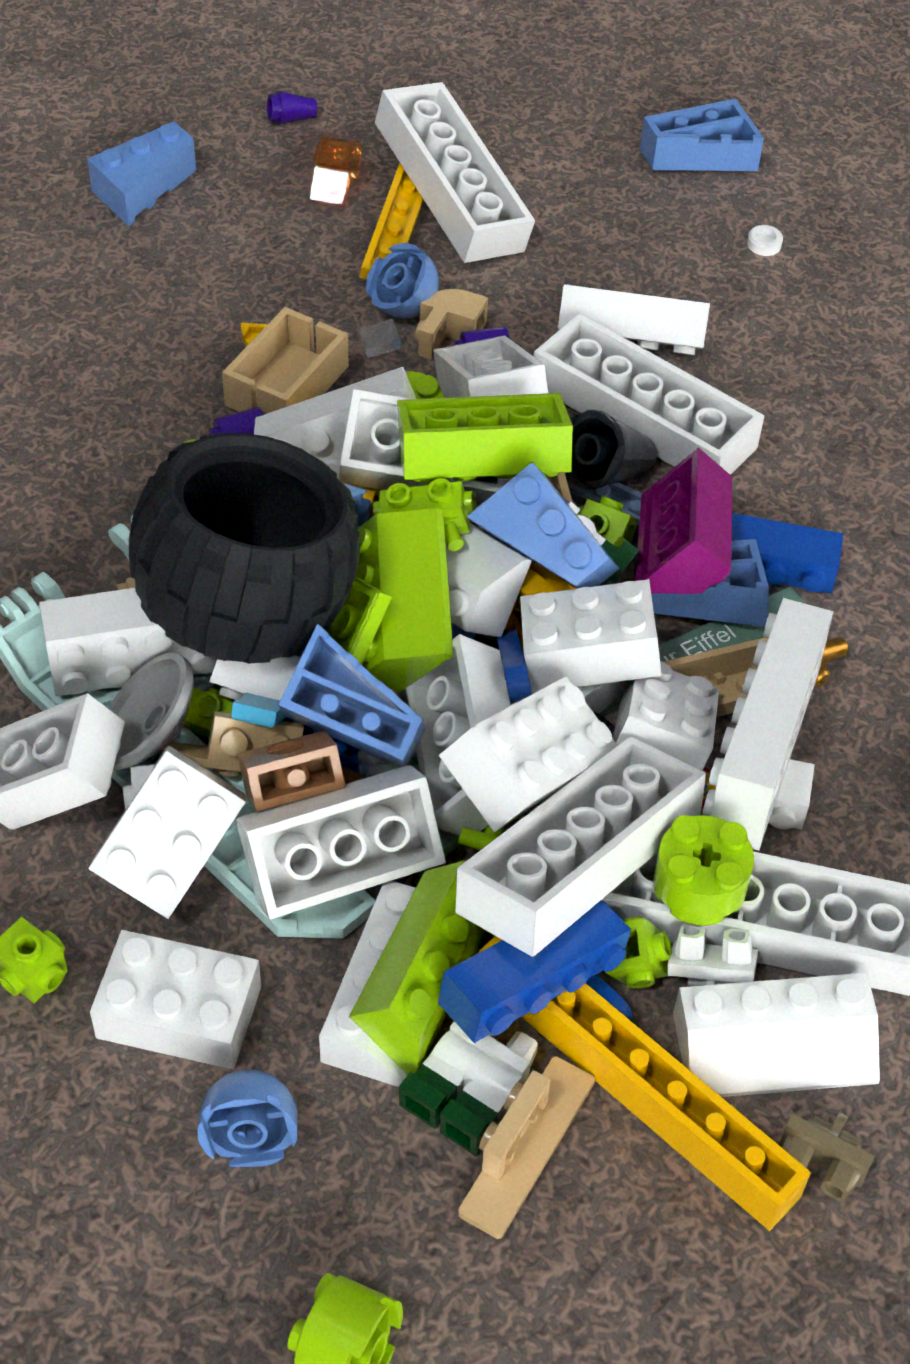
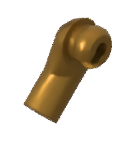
(834, 649)

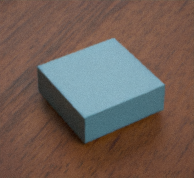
(257, 710)

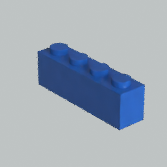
(793, 552)
(507, 983)

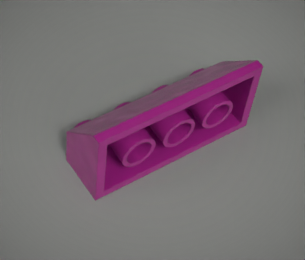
(686, 528)

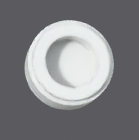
(764, 240)

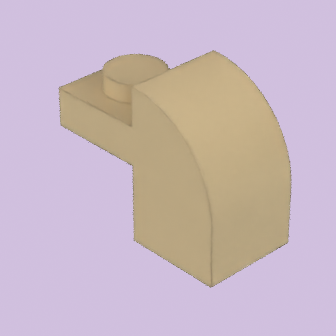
(447, 316)

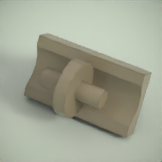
(831, 1150)

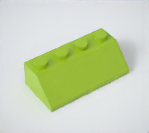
(483, 436)
(407, 560)
(403, 991)

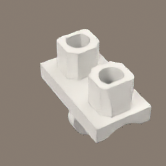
(712, 963)

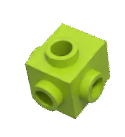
(610, 516)
(646, 955)
(31, 961)

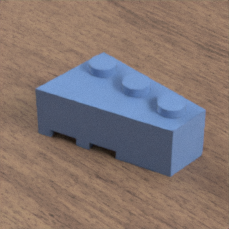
(702, 139)
(142, 170)
(543, 526)
(737, 599)
(349, 703)

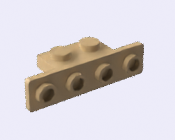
(723, 668)
(233, 737)
(523, 1143)

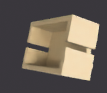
(282, 364)

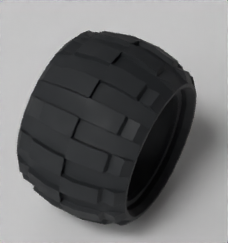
(243, 547)

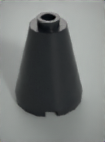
(607, 451)

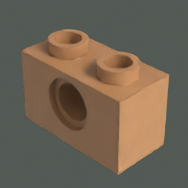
(291, 770)

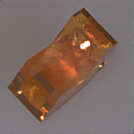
(336, 164)

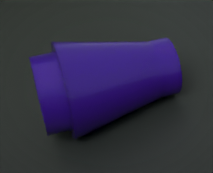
(290, 107)

